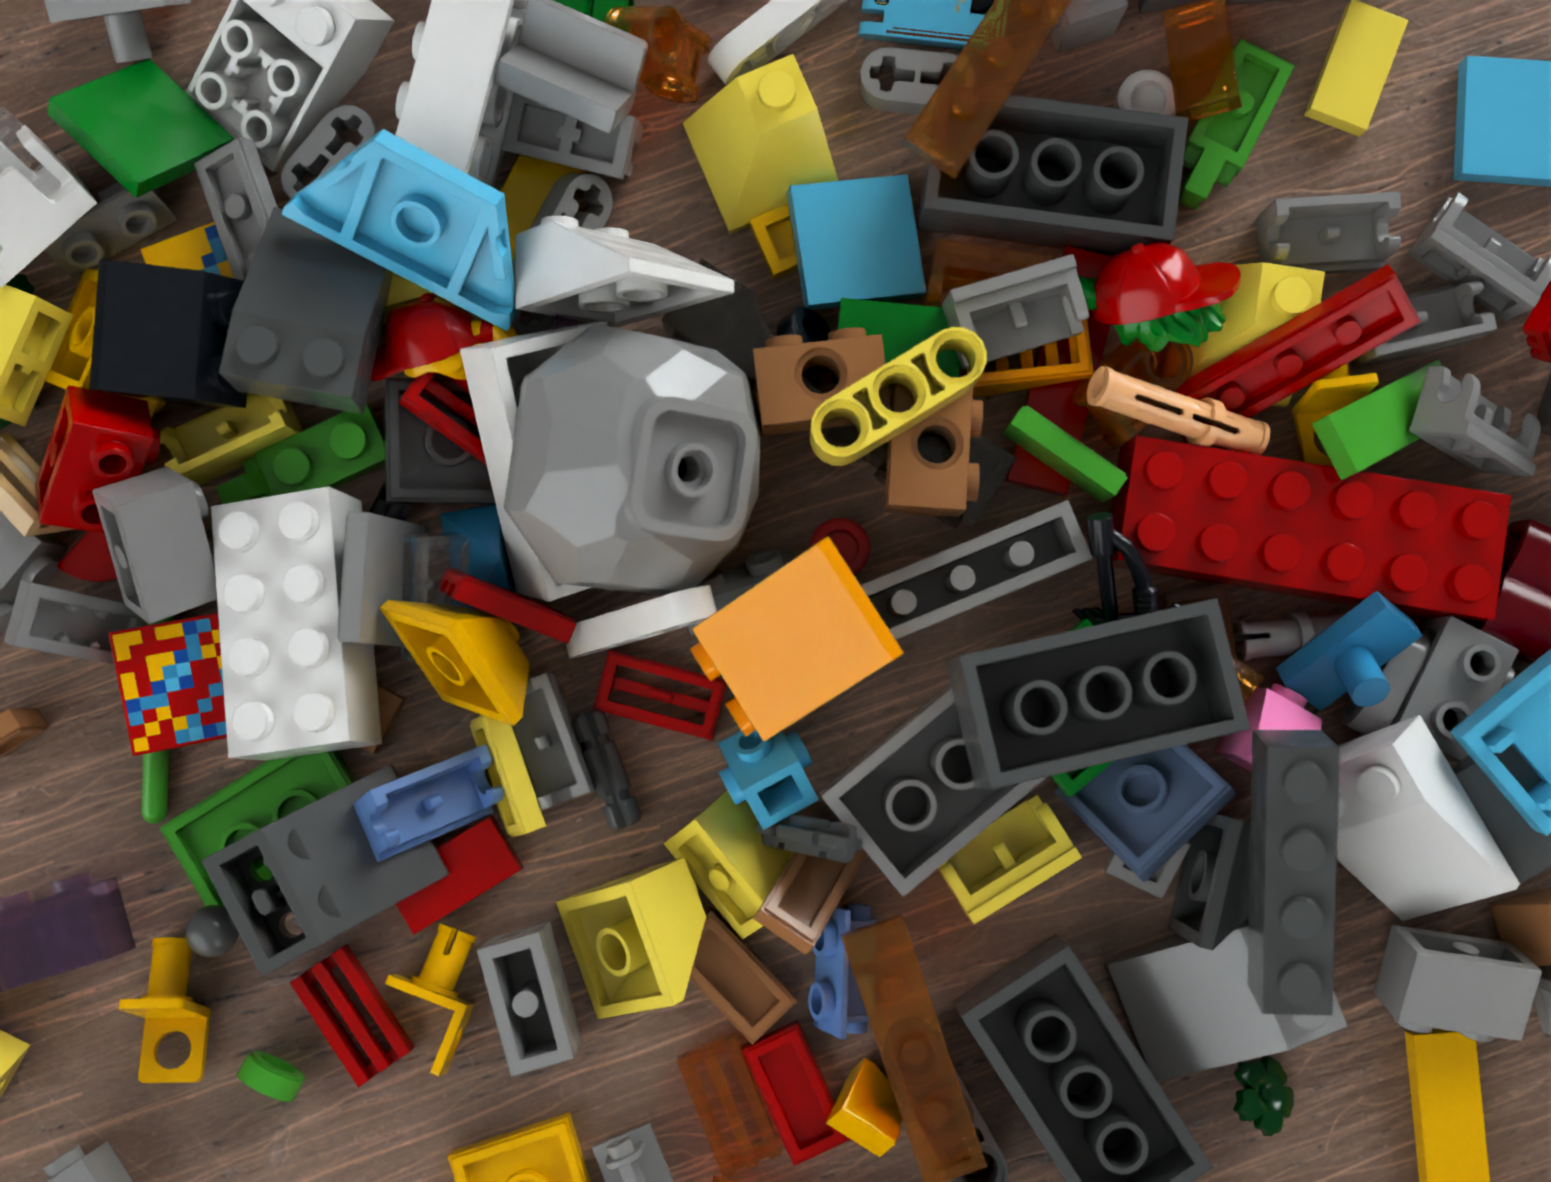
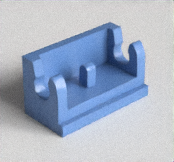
(428, 803)

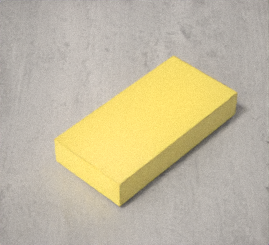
(1356, 67)
(519, 805)

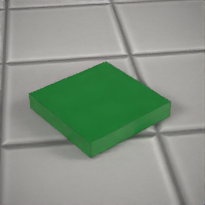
(138, 126)

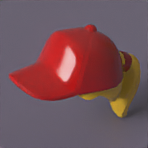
(428, 339)

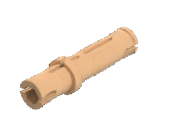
(1118, 393)

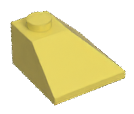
(759, 141)
(1263, 302)
(636, 938)

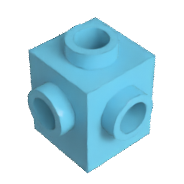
(763, 765)

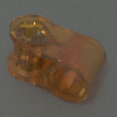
(672, 52)
(1171, 370)

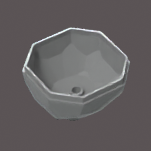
(602, 455)

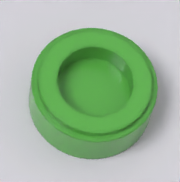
(271, 1076)

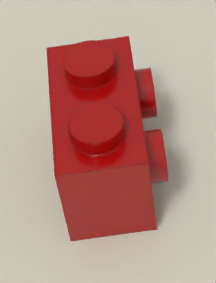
(92, 445)

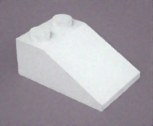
(605, 275)
(1412, 826)

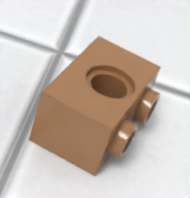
(779, 367)
(929, 487)

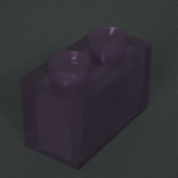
(61, 932)

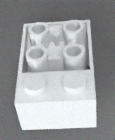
(285, 67)

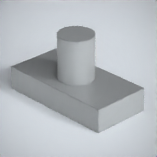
(121, 19)
(67, 622)

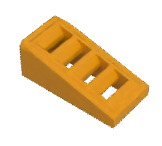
(1029, 377)

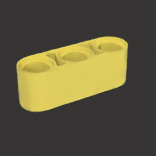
(916, 371)

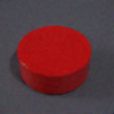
(848, 539)

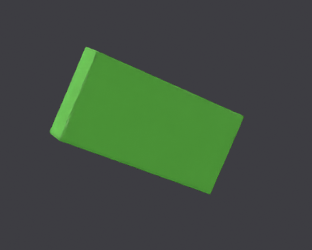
(1064, 454)

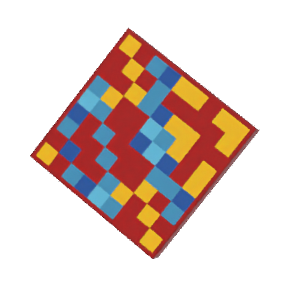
(171, 683)

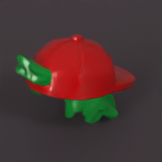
(1160, 295)

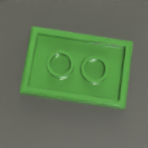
(248, 805)

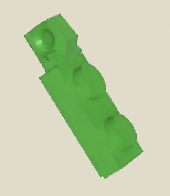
(1224, 141)
(312, 459)

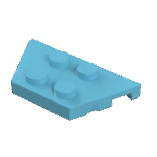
(417, 222)

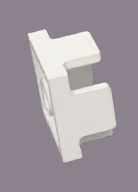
(35, 204)

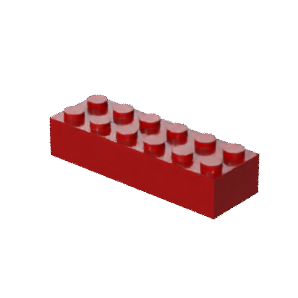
(1308, 531)

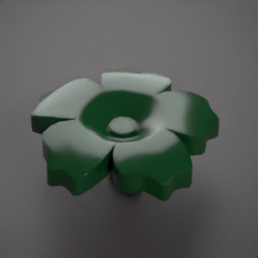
(1263, 1095)

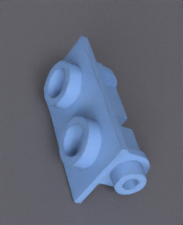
(835, 995)

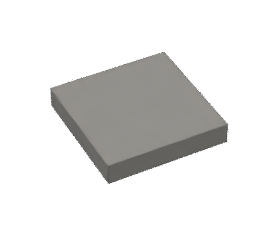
(371, 576)

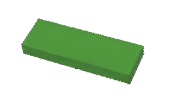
(1372, 425)

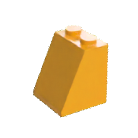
(794, 641)

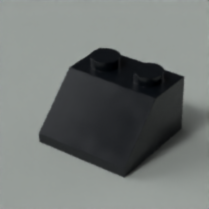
(163, 334)

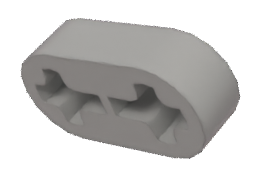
(908, 65)
(324, 145)
(1400, 674)

